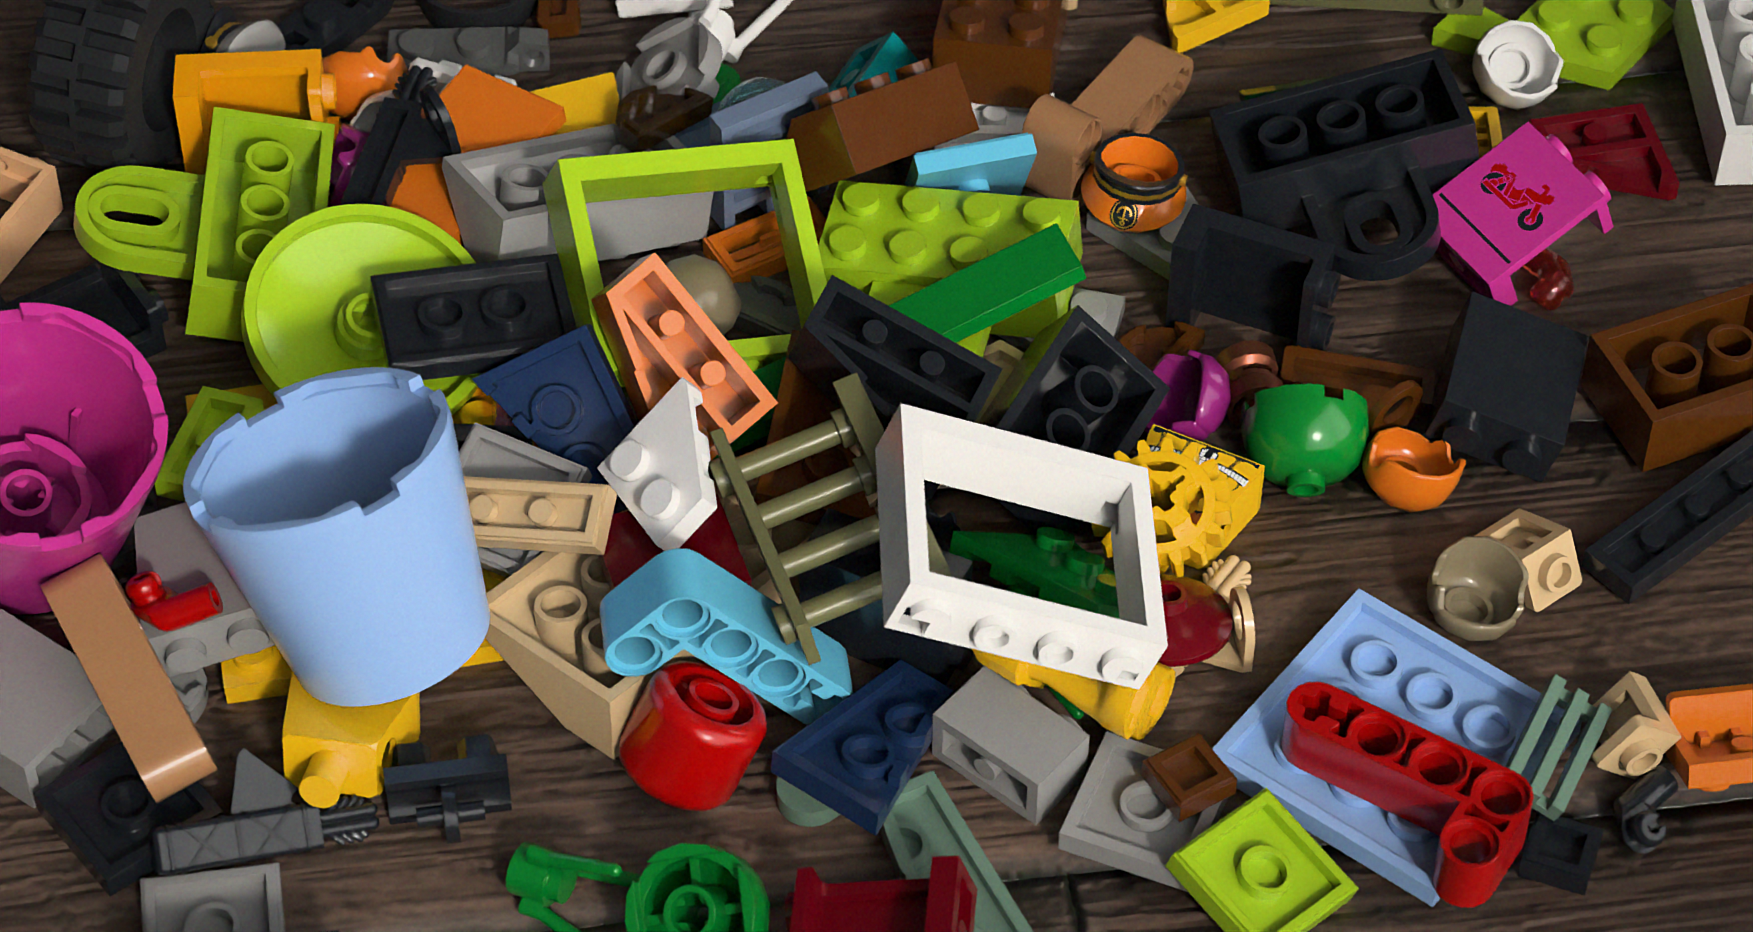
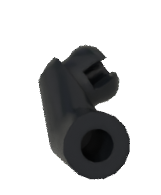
(1636, 809)

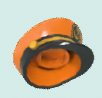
(1135, 183)

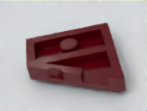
(1617, 147)

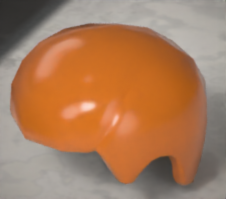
(360, 76)
(1410, 470)

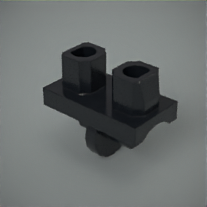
(448, 789)

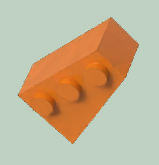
(665, 336)

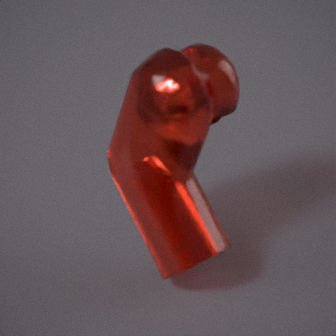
(1555, 279)

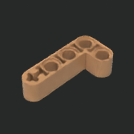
(1122, 99)
(128, 677)

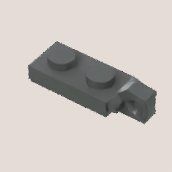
(488, 49)

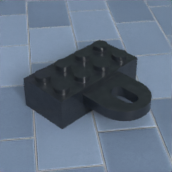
(1350, 155)

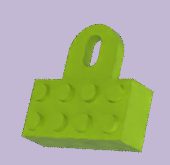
(215, 224)
(909, 237)

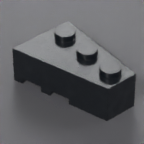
(892, 357)

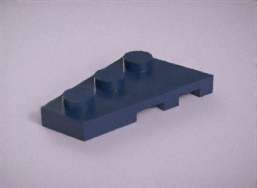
(565, 400)
(865, 745)

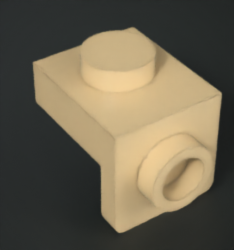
(1636, 730)

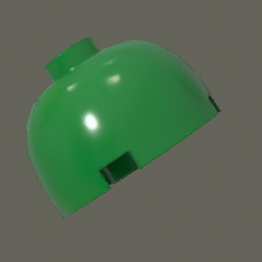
(1305, 436)
(697, 891)

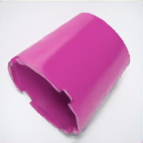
(75, 445)

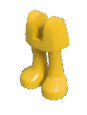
(1115, 707)

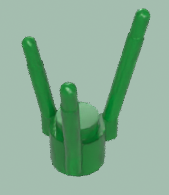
(550, 877)

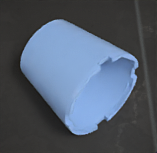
(349, 532)

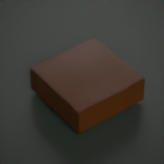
(1188, 777)

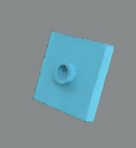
(980, 166)

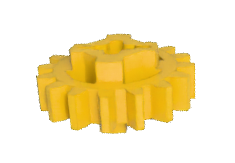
(1179, 483)

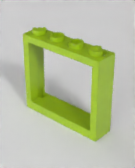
(677, 172)

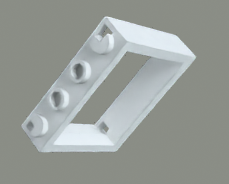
(1036, 475)

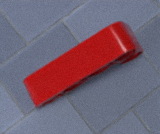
(1419, 776)

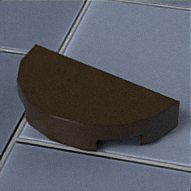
(650, 117)

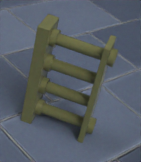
(851, 425)

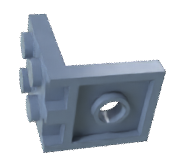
(749, 121)

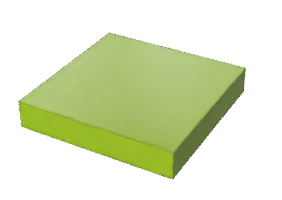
(1261, 871)

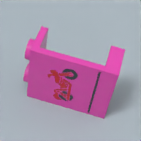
(1514, 208)

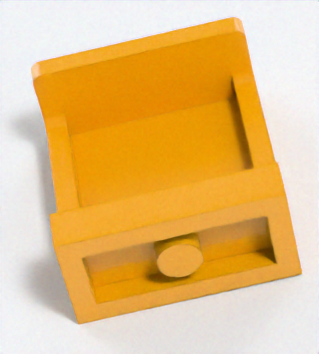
(258, 82)

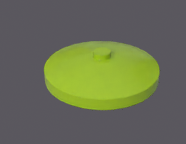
(312, 297)

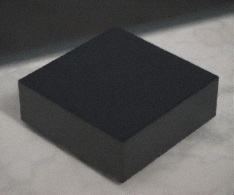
(1561, 853)

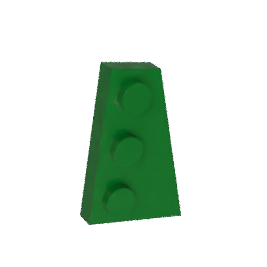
(1045, 563)

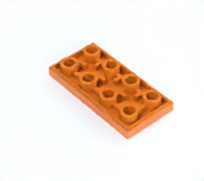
(484, 116)

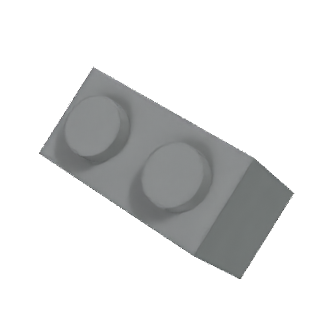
(1010, 744)

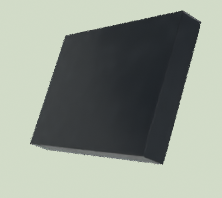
(470, 314)

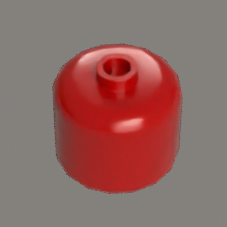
(692, 736)

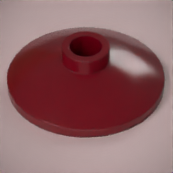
(1195, 621)

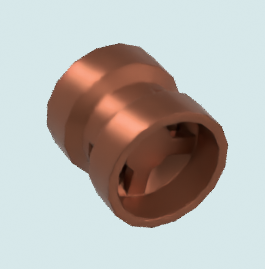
(1246, 380)

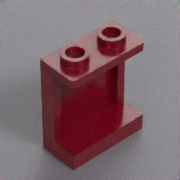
(906, 905)

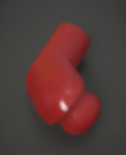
(168, 609)

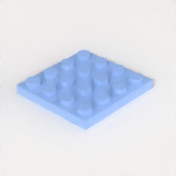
(1411, 674)

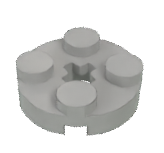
(674, 58)

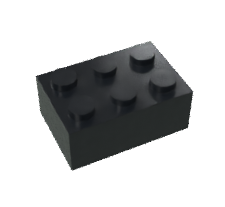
(1075, 392)

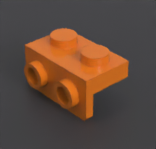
(1714, 734)

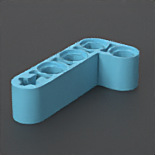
(699, 607)

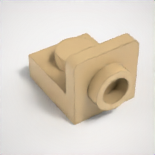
(1545, 551)

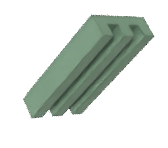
(1575, 708)

